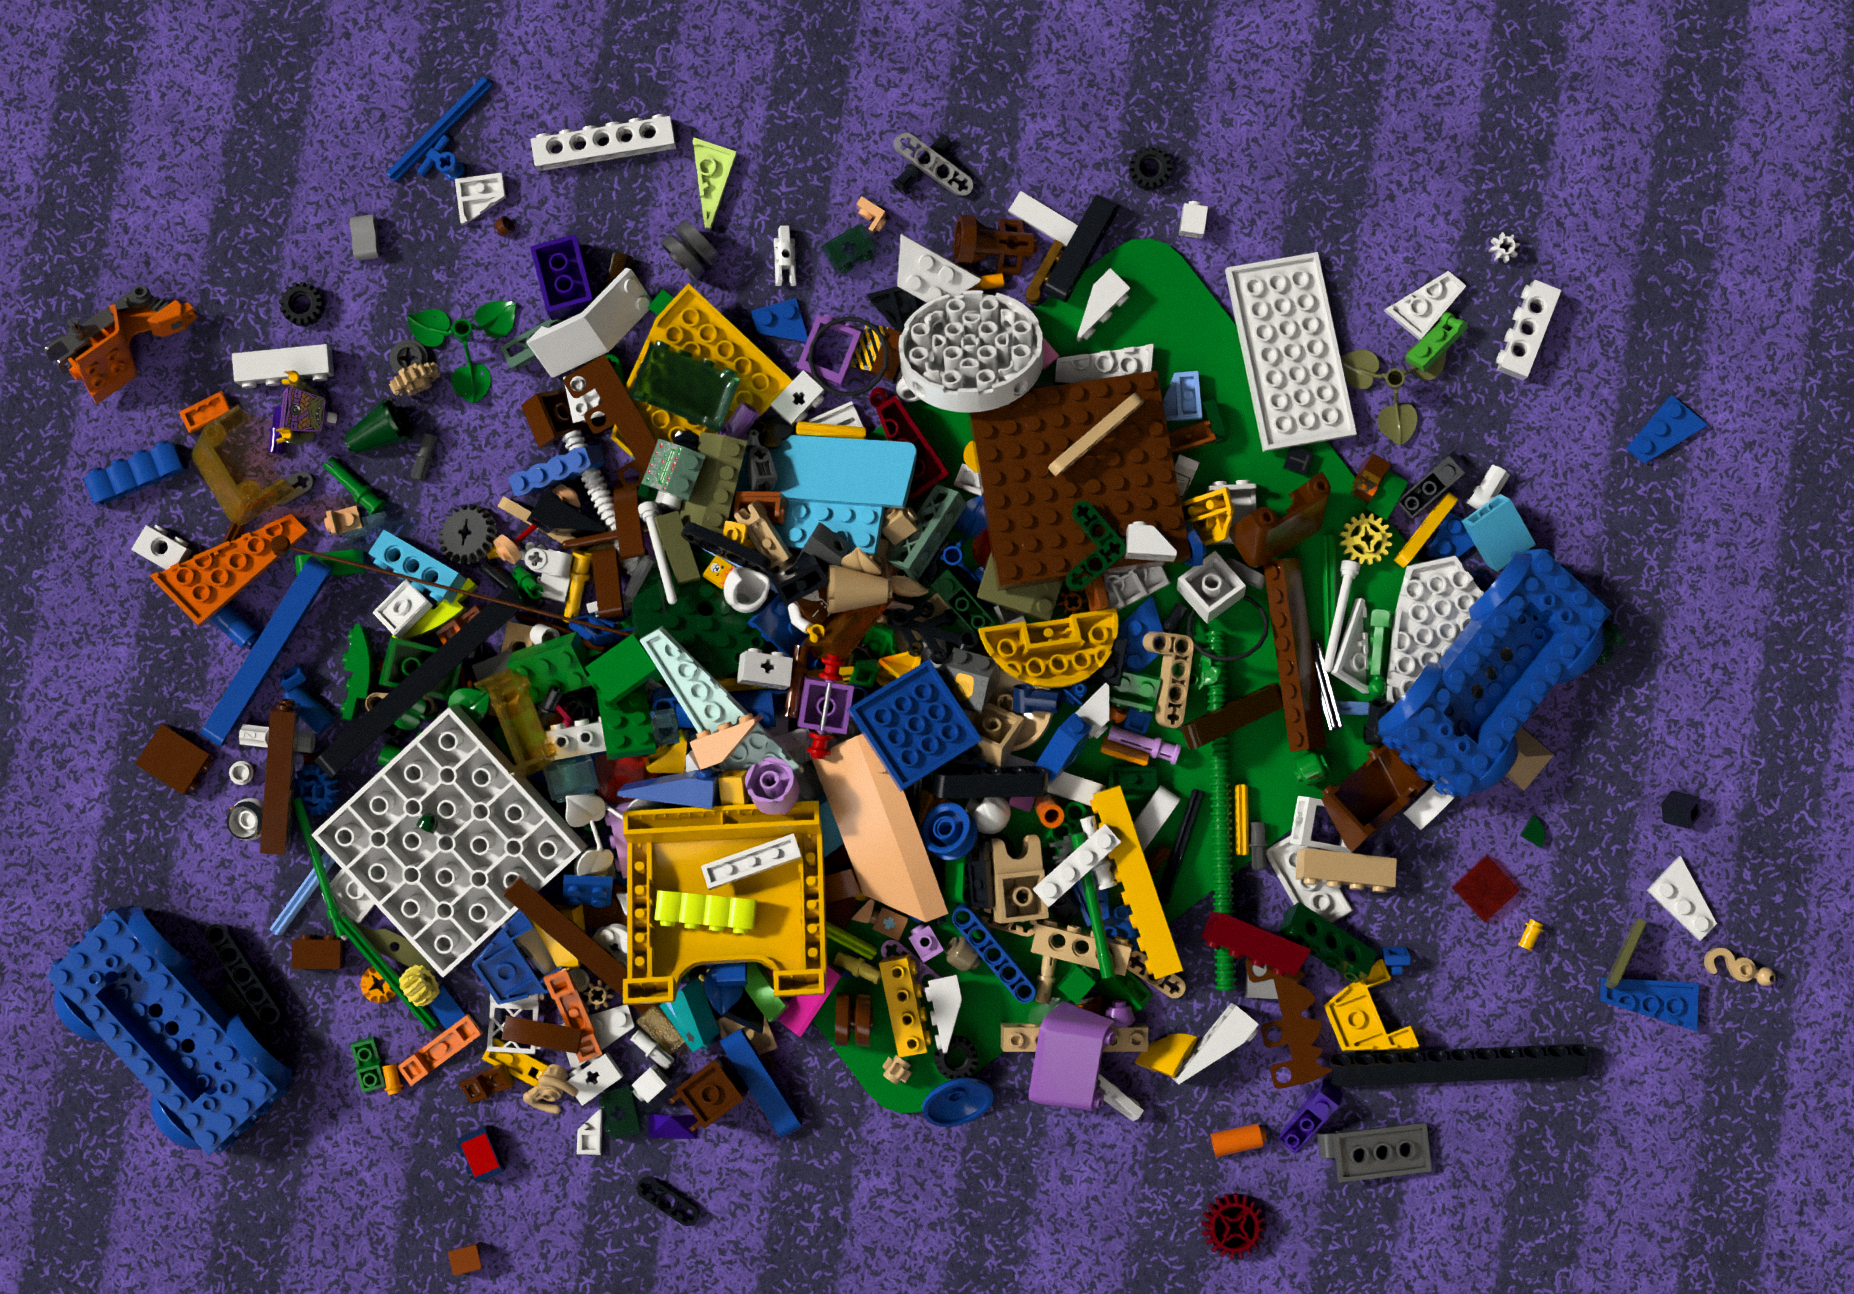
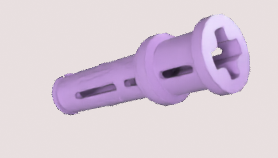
(1155, 747)

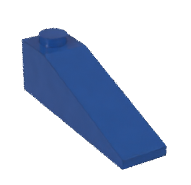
(755, 704)
(689, 788)

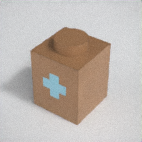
(889, 923)

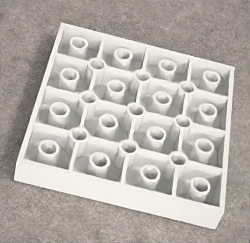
(489, 831)

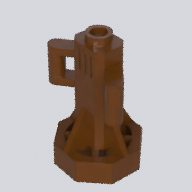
(976, 241)

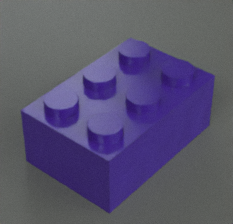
(563, 276)

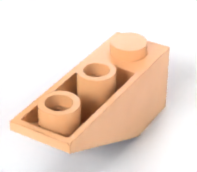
(719, 745)

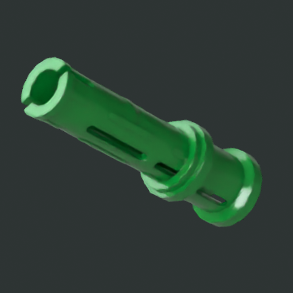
(361, 493)

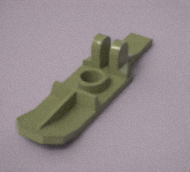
(406, 954)

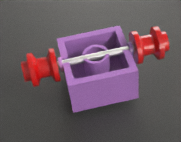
(825, 705)

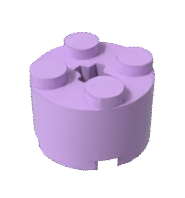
(772, 786)

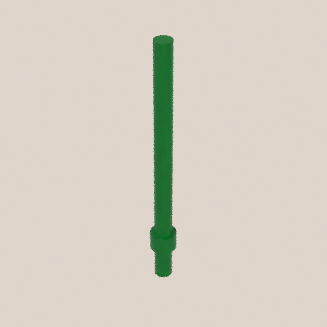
(333, 912)

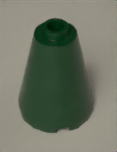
(380, 428)

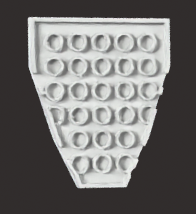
(1428, 621)

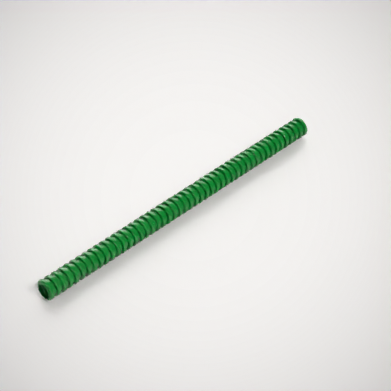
(1221, 814)

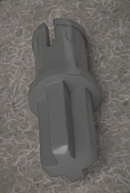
(424, 457)
(1258, 845)

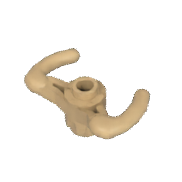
(550, 1088)

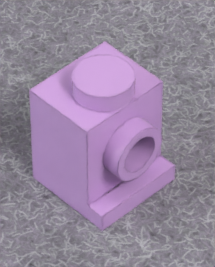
(929, 951)

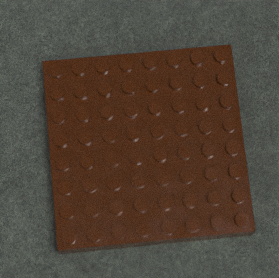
(1123, 477)

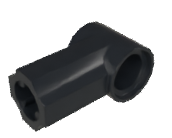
(1376, 709)

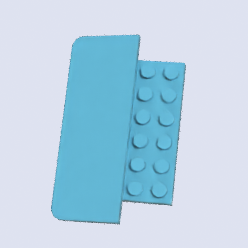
(840, 485)

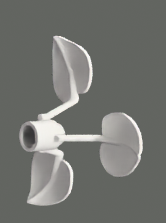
(591, 808)

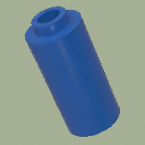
(235, 627)
(311, 711)

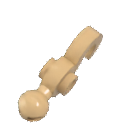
(1739, 968)

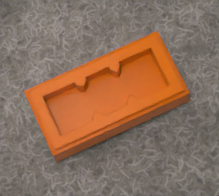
(204, 412)

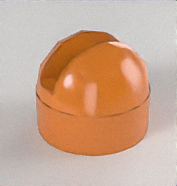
(1117, 713)

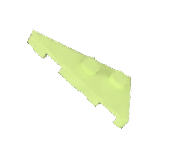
(713, 171)

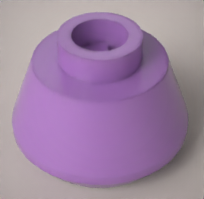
(1120, 1013)

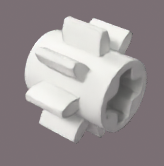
(1500, 252)

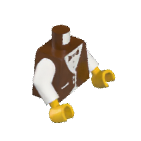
(810, 613)

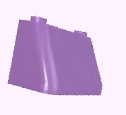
(1070, 1058)

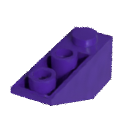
(1311, 1115)

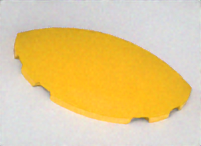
(1054, 650)

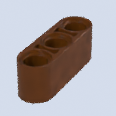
(608, 583)

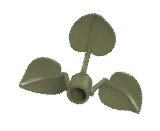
(1393, 421)

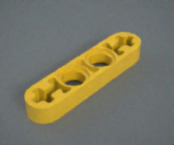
(1425, 529)

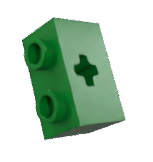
(1076, 983)

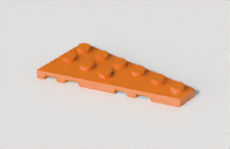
(221, 573)

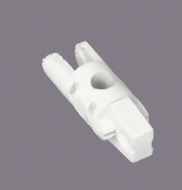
(785, 245)

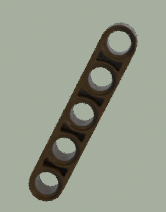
(1232, 716)

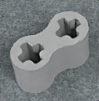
(364, 237)

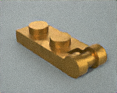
(1044, 272)

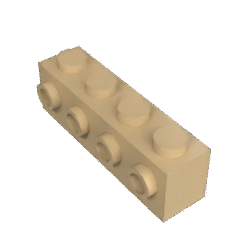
(1346, 869)

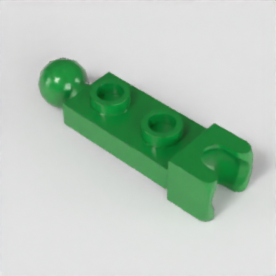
(1380, 641)

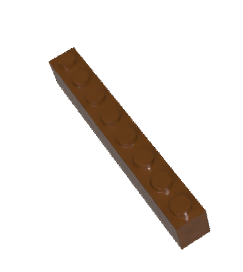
(1294, 654)

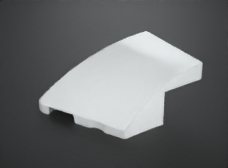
(1133, 585)

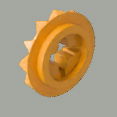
(375, 995)

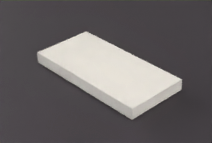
(1323, 900)

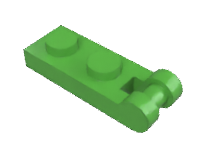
(1436, 341)

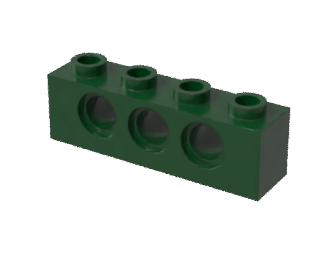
(1327, 942)

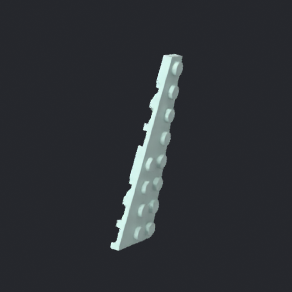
(709, 703)

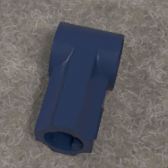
(1028, 699)

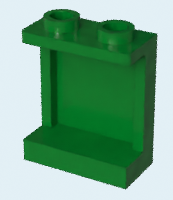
(621, 671)

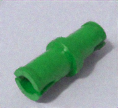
(527, 582)

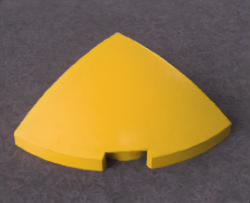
(1167, 1053)

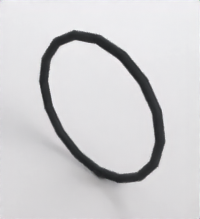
(871, 385)
(1240, 656)

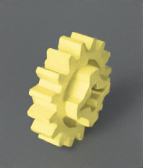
(1367, 549)

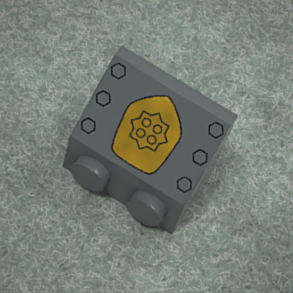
(971, 678)

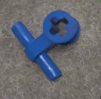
(445, 161)

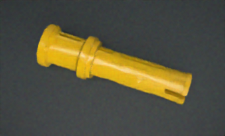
(578, 576)

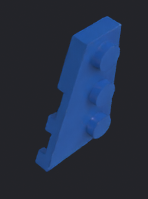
(1665, 429)

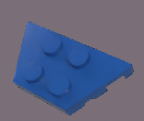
(1135, 628)

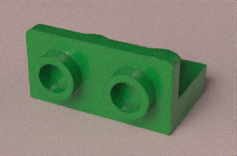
(1135, 691)

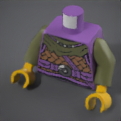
(302, 412)

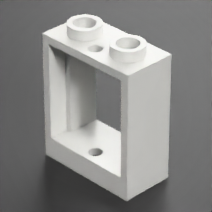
(1303, 826)

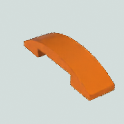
(573, 1012)
(439, 1049)

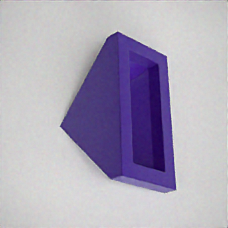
(671, 1126)

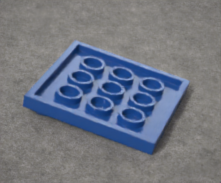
(914, 725)

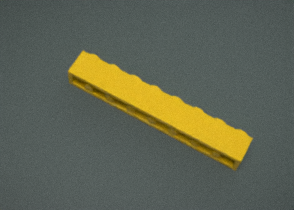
(1138, 884)

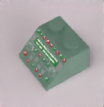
(673, 469)

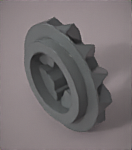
(401, 349)

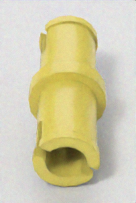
(858, 967)

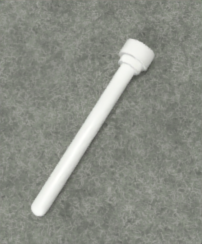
(648, 512)
(1349, 571)

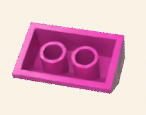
(804, 1008)

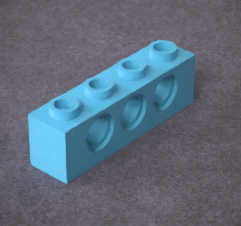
(389, 546)

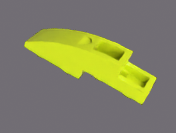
(441, 615)

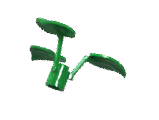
(493, 317)
(472, 701)

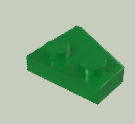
(881, 641)

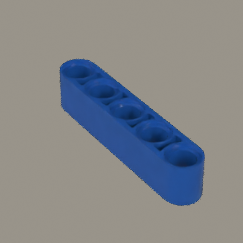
(998, 963)
(761, 1083)

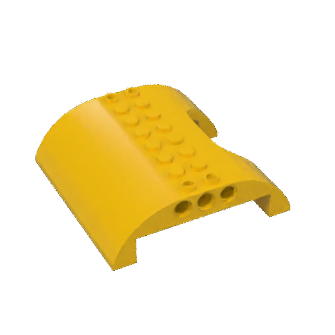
(790, 915)

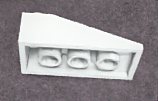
(1224, 1036)

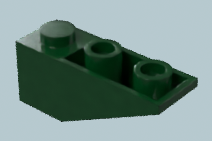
(962, 601)

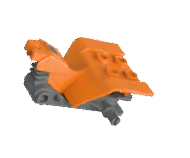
(101, 346)

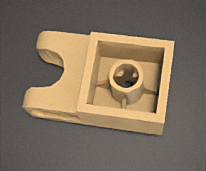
(1017, 876)

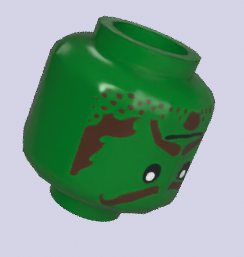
(1312, 768)

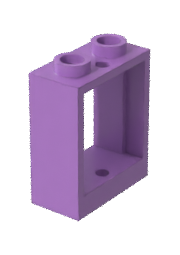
(827, 375)

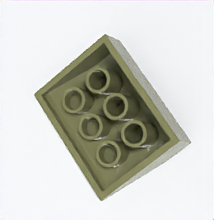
(1032, 601)

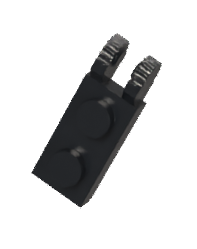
(980, 875)

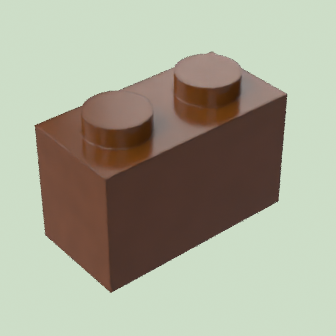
(318, 953)

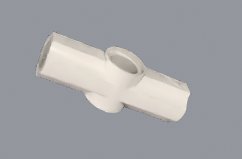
(258, 736)

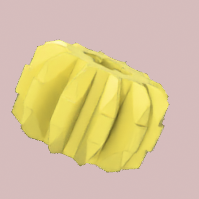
(419, 985)

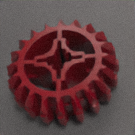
(1241, 1218)

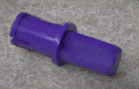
(275, 435)

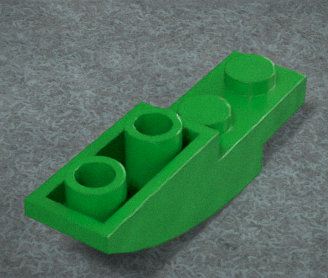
(360, 662)

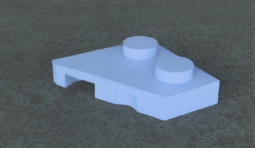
(1183, 398)

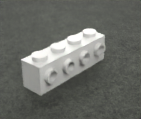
(269, 365)
(577, 739)

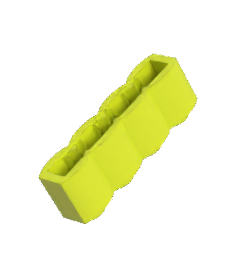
(705, 910)

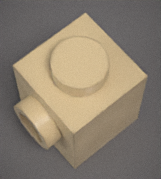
(899, 524)

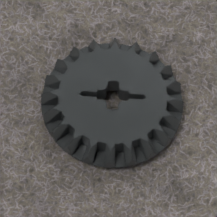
(476, 545)

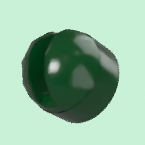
(428, 823)

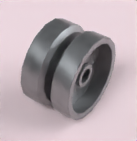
(691, 248)

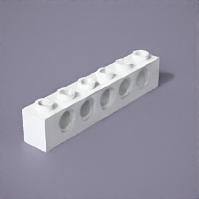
(592, 152)

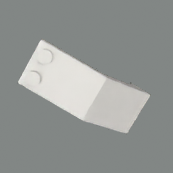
(594, 329)

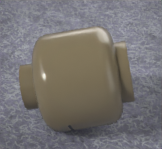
(962, 954)

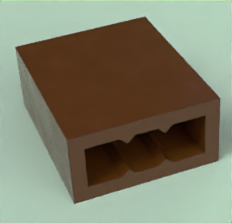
(175, 760)

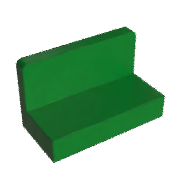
(1124, 988)

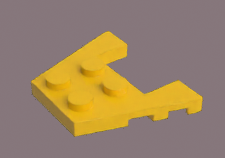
(1357, 1020)

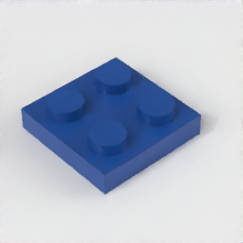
(587, 890)

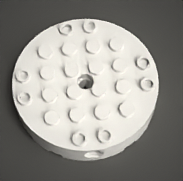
(971, 351)

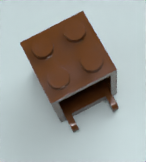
(710, 1092)

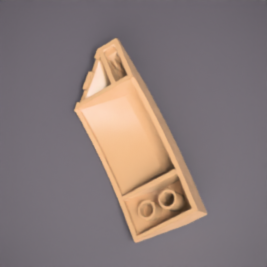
(879, 831)

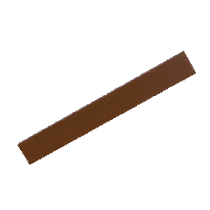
(569, 935)

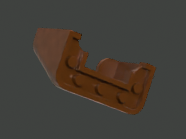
(1264, 536)
(1370, 796)

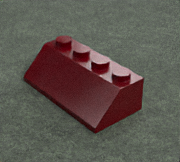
(1254, 943)

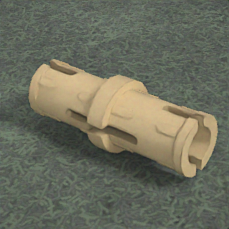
(1046, 979)

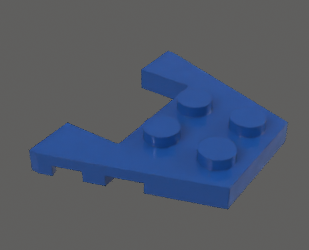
(504, 966)

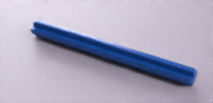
(462, 106)

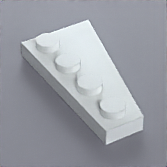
(1104, 364)

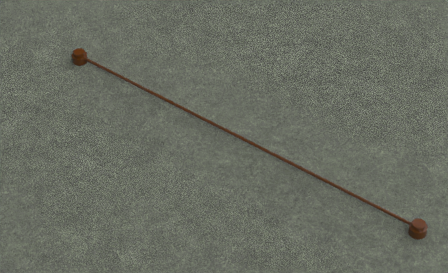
(281, 547)

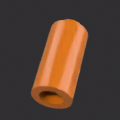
(1049, 811)
(1238, 1139)

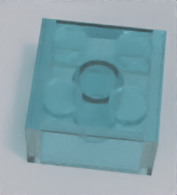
(570, 777)

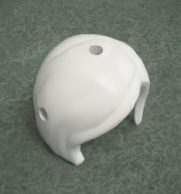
(746, 589)
(990, 815)

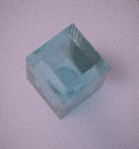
(665, 726)

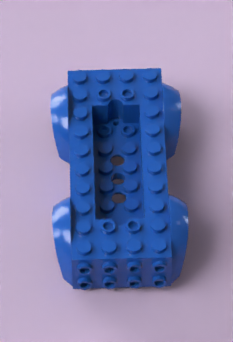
(1553, 638)
(107, 997)

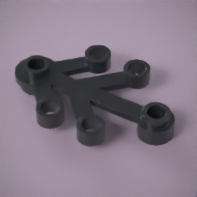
(929, 630)

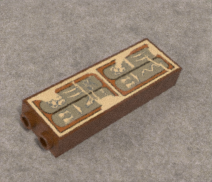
(280, 777)

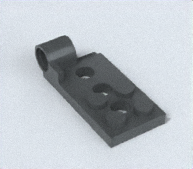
(1344, 1143)

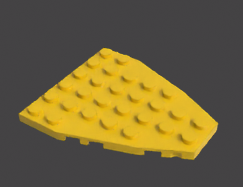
(701, 329)

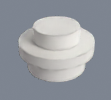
(241, 772)

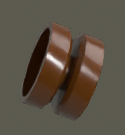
(853, 1019)

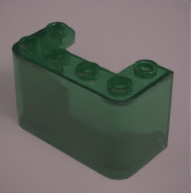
(685, 385)

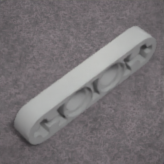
(934, 162)

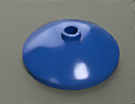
(957, 1102)

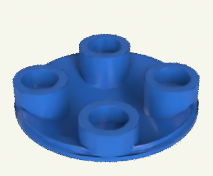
(1120, 925)

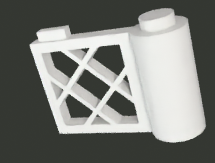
(530, 1003)

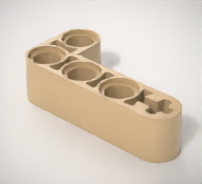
(1168, 679)

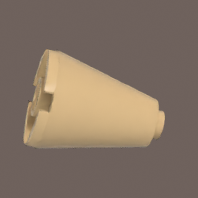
(855, 589)

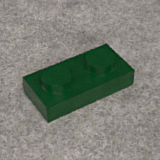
(1133, 777)

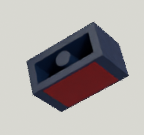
(480, 1154)

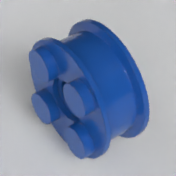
(958, 841)

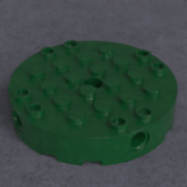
(712, 639)

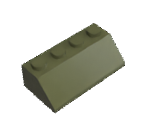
(716, 482)

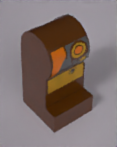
(1369, 477)

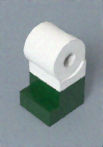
(660, 498)

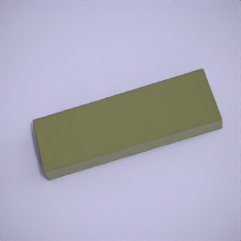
(677, 548)
(1625, 953)

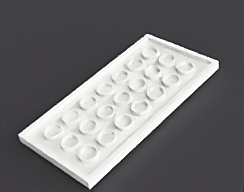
(1290, 352)

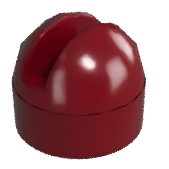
(873, 396)

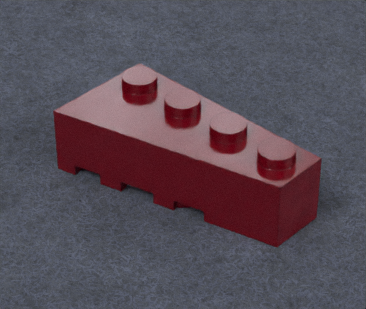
(902, 428)

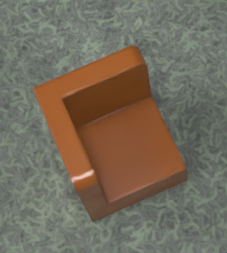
(465, 1259)

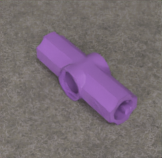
(740, 422)

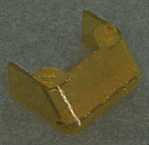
(240, 501)
(519, 721)

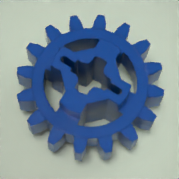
(315, 789)

